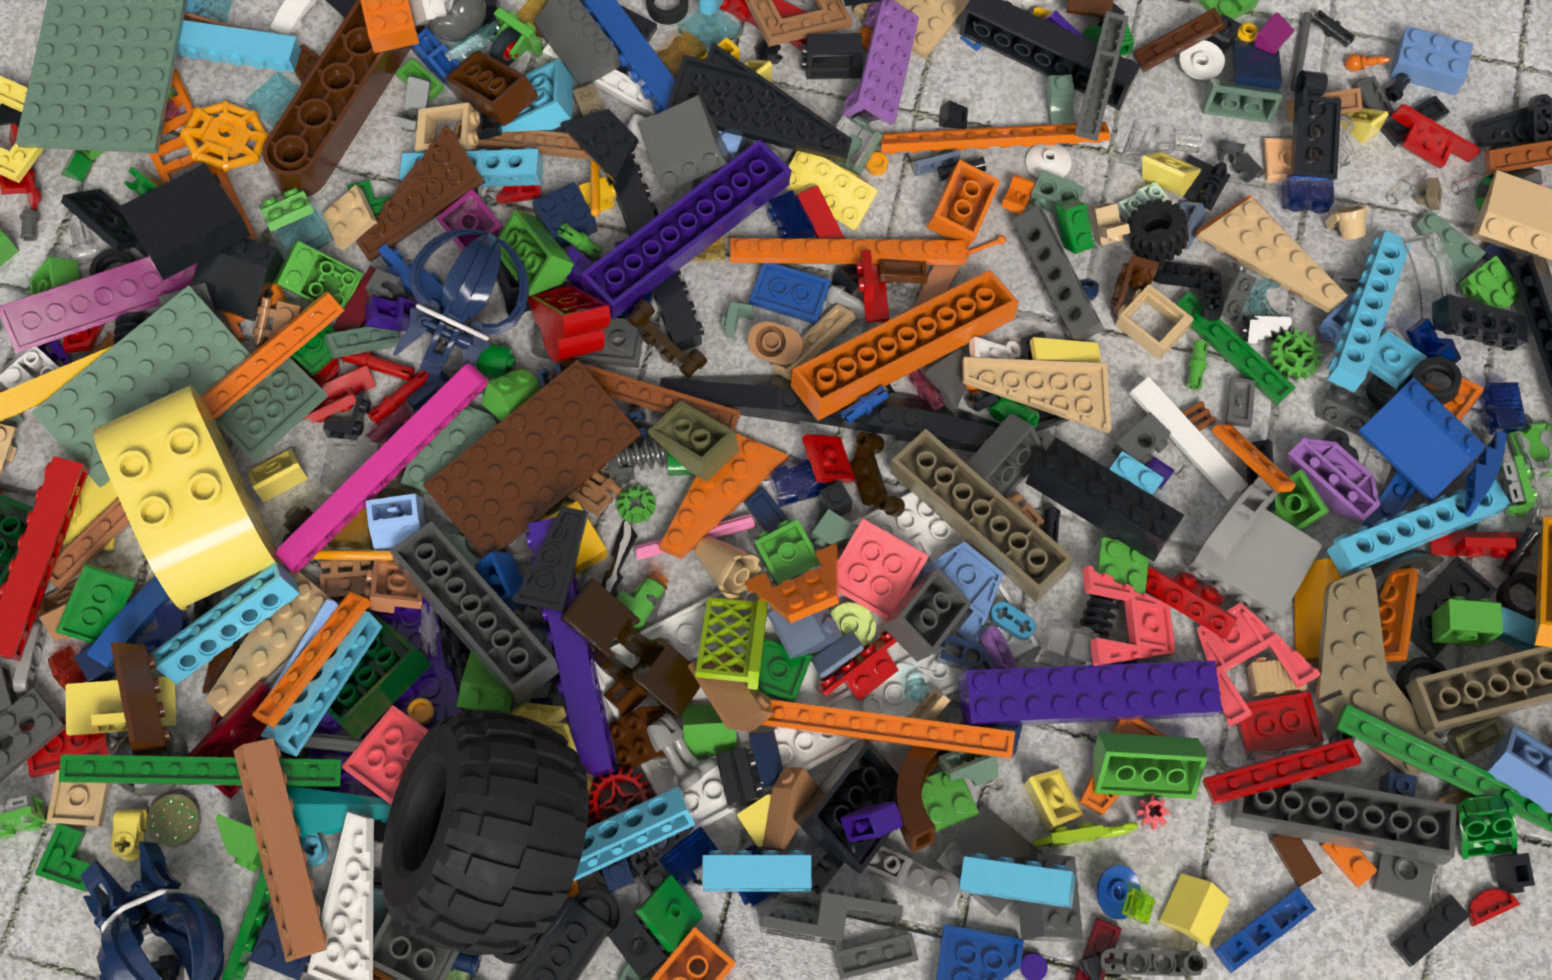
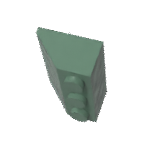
(1240, 100)

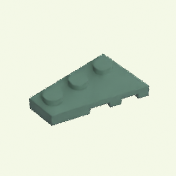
(1462, 251)

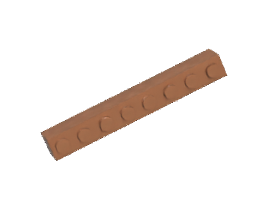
(280, 849)

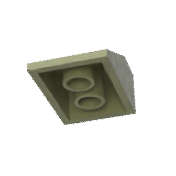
(695, 440)

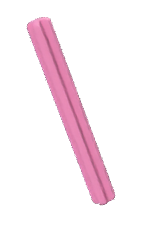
(723, 529)

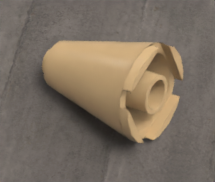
(727, 565)

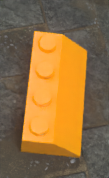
(1309, 608)

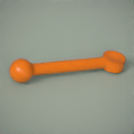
(1000, 240)

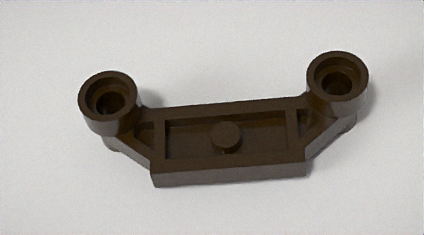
(654, 337)
(869, 477)

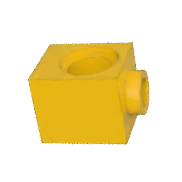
(607, 194)

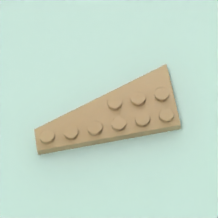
(1268, 250)
(1058, 387)
(267, 646)

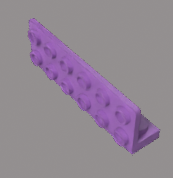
(885, 61)

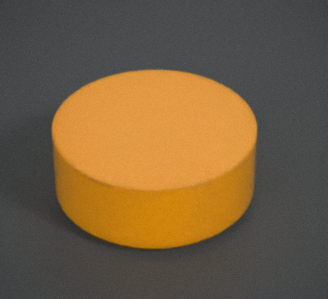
(877, 164)
(421, 711)

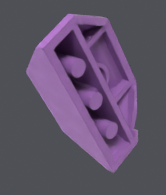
(1337, 477)

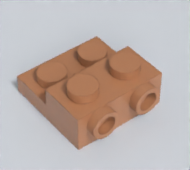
(390, 588)

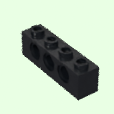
(1479, 322)

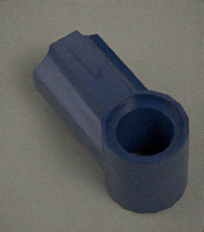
(427, 391)

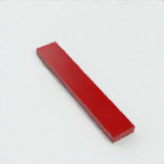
(1281, 771)

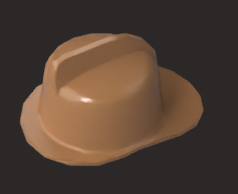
(775, 343)

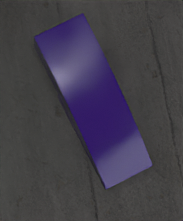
(390, 314)

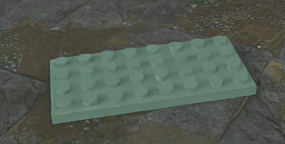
(163, 354)

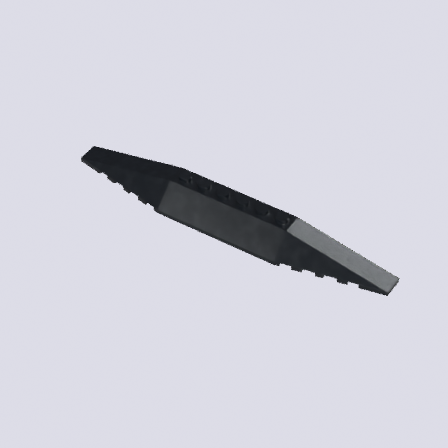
(898, 416)

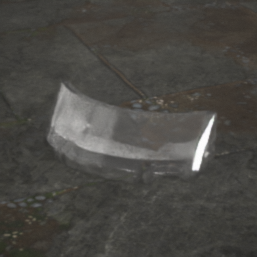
(1432, 270)

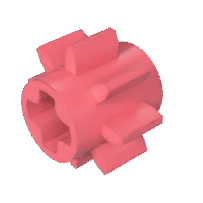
(1146, 808)

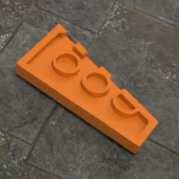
(1397, 612)
(1101, 802)

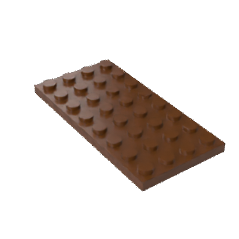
(532, 460)

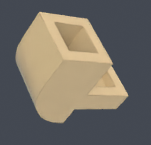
(1107, 224)

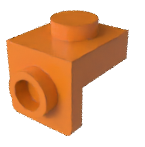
(1018, 194)

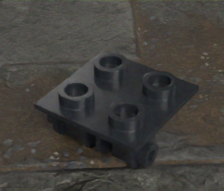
(1208, 183)

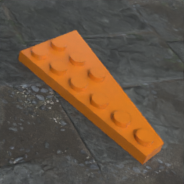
(719, 496)

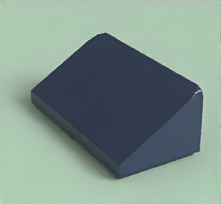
(766, 757)

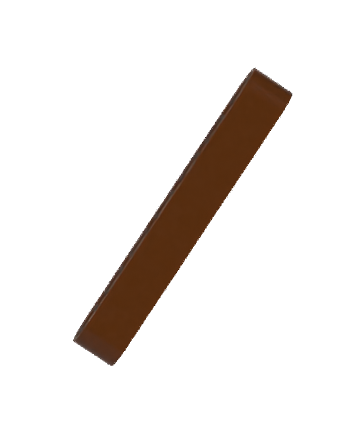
(326, 119)

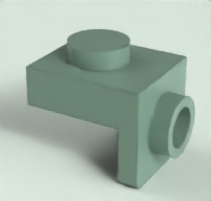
(736, 310)

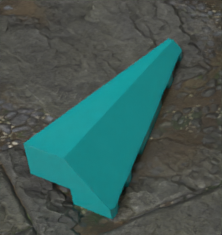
(327, 810)

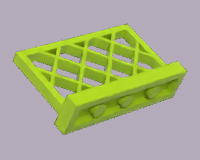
(753, 647)

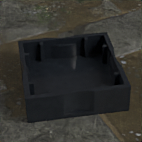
(184, 221)

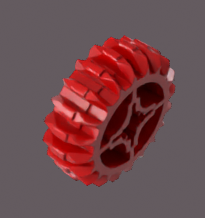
(614, 781)

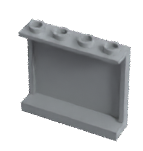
(1263, 567)

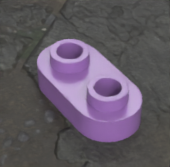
(997, 648)

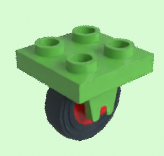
(513, 38)

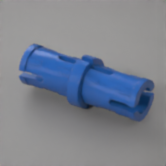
(864, 404)

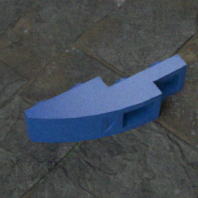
(398, 268)

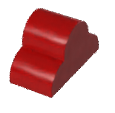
(570, 322)

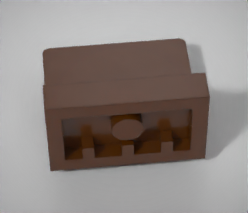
(1134, 274)
(631, 737)

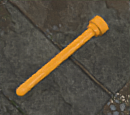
(594, 189)
(353, 555)

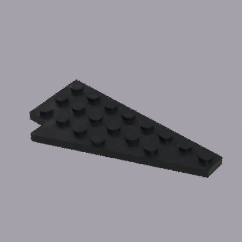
(755, 108)

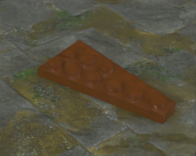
(424, 193)

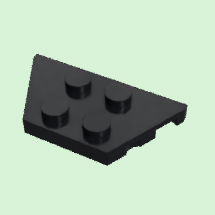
(603, 140)

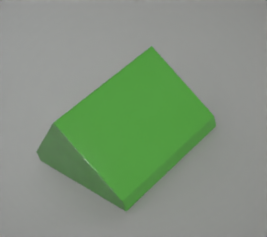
(1303, 505)
(706, 732)

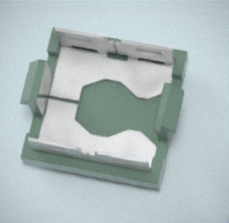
(863, 142)

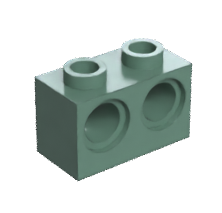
(1058, 189)

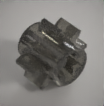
(296, 517)

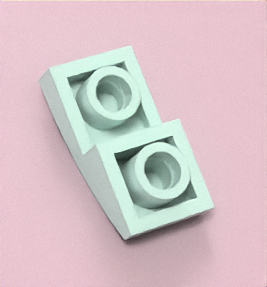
(1149, 192)

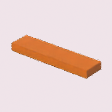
(1253, 458)

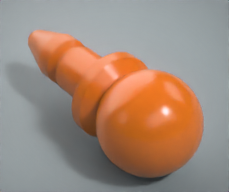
(1356, 62)

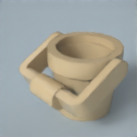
(1350, 221)

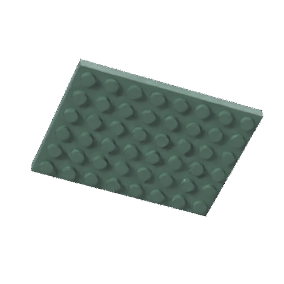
(102, 75)

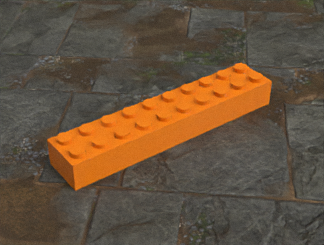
(903, 344)

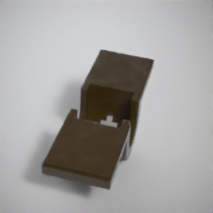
(662, 669)

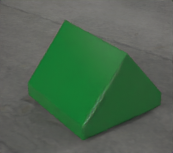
(77, 167)

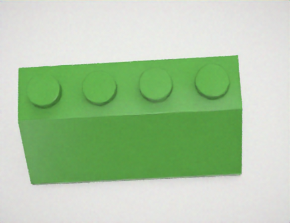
(539, 252)
(1147, 765)

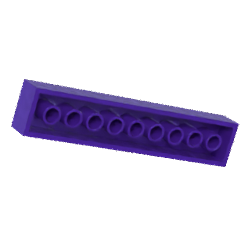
(686, 228)
(578, 680)
(1089, 693)

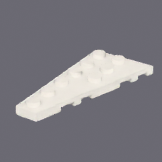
(349, 907)

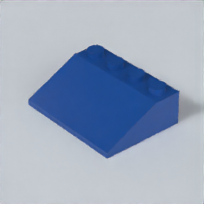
(1422, 439)

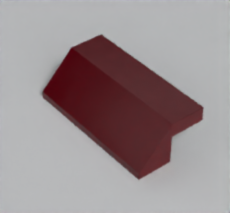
(234, 730)

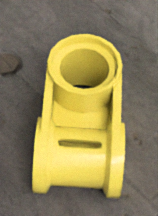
(128, 830)

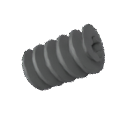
(642, 454)

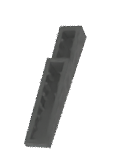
(1101, 76)

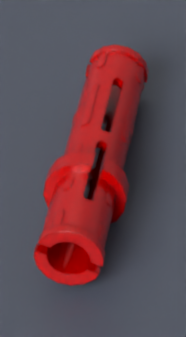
(380, 365)
(396, 399)

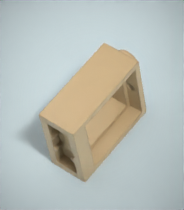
(428, 121)
(1165, 307)

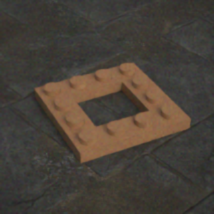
(775, 30)

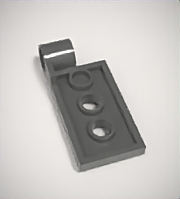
(626, 355)
(26, 743)

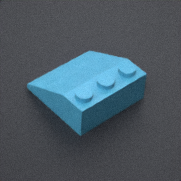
(554, 100)

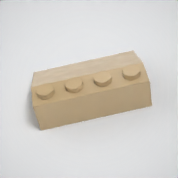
(1516, 216)

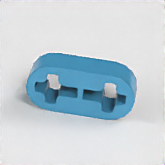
(1015, 616)

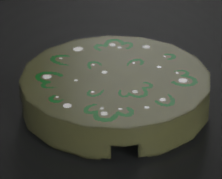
(173, 820)

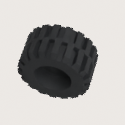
(1158, 216)

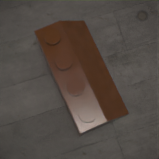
(139, 699)

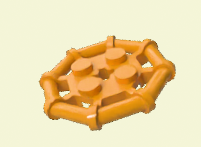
(224, 146)

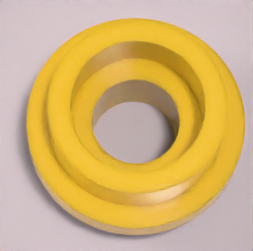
(1245, 36)

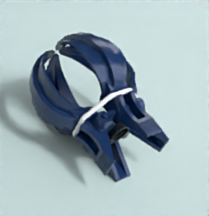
(463, 298)
(156, 900)

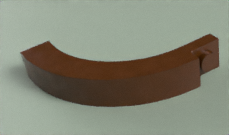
(917, 826)

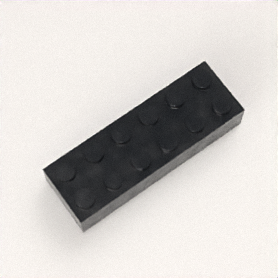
(1104, 499)

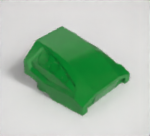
(1487, 826)

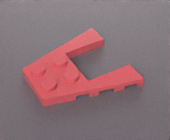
(1147, 623)
(1244, 641)

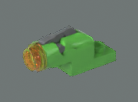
(646, 598)

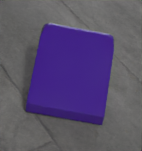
(1161, 469)

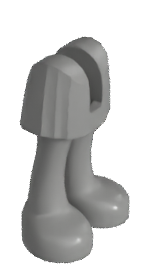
(668, 737)

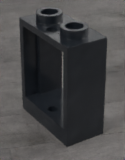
(832, 67)

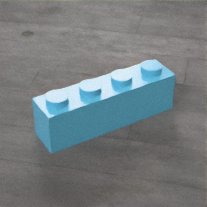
(757, 872)
(1018, 881)

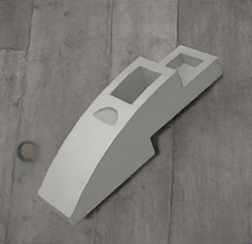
(1241, 518)
(914, 877)

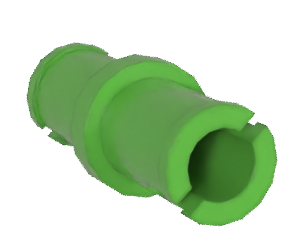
(580, 241)
(1197, 364)

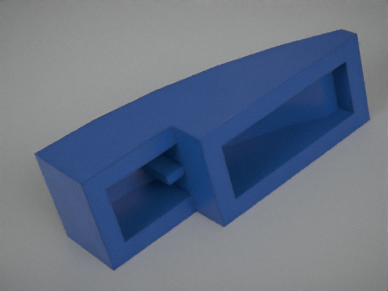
(433, 55)

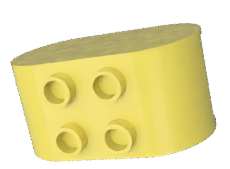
(184, 496)

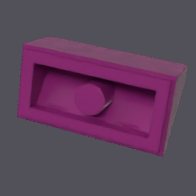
(1273, 34)

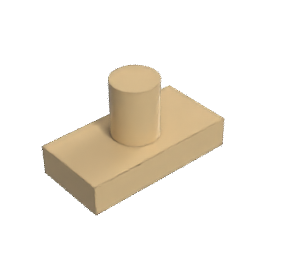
(931, 706)

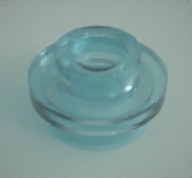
(916, 689)

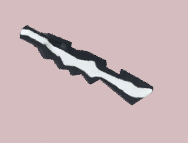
(621, 549)

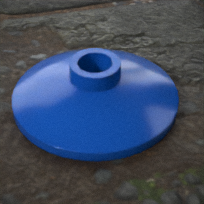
(1113, 889)

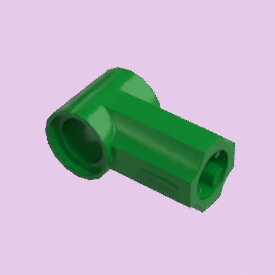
(1004, 407)

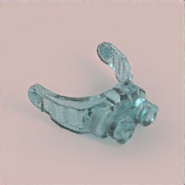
(1259, 303)

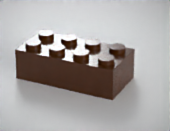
(491, 87)

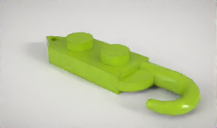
(1086, 832)

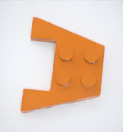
(804, 594)

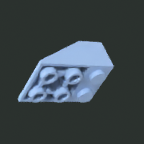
(394, 519)

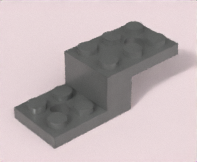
(832, 917)

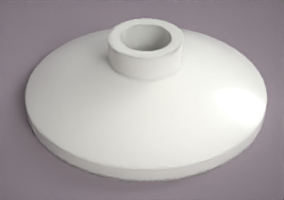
(1206, 54)
(1037, 161)

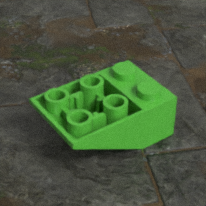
(312, 273)

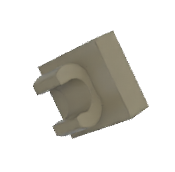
(1433, 194)

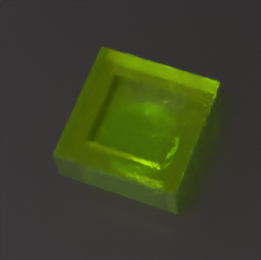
(1138, 906)

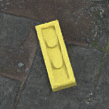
(1064, 350)

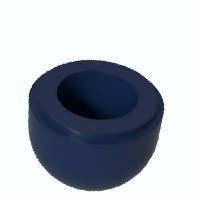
(1091, 291)

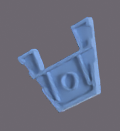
(975, 579)

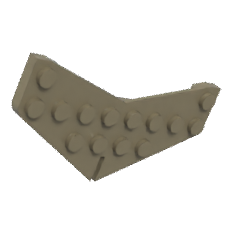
(1355, 662)

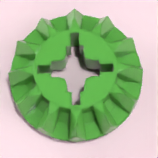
(636, 514)

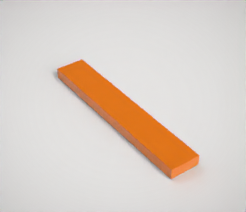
(311, 659)

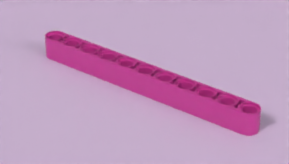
(381, 468)

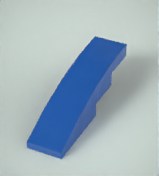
(1484, 472)
(129, 621)
(1264, 930)

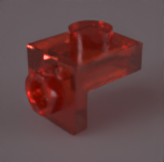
(65, 667)

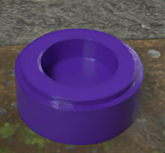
(1033, 967)

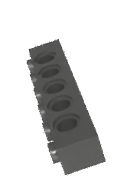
(1088, 322)

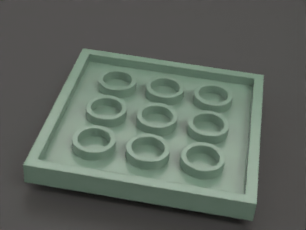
(271, 409)
(447, 446)

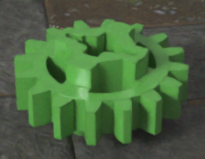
(1299, 351)

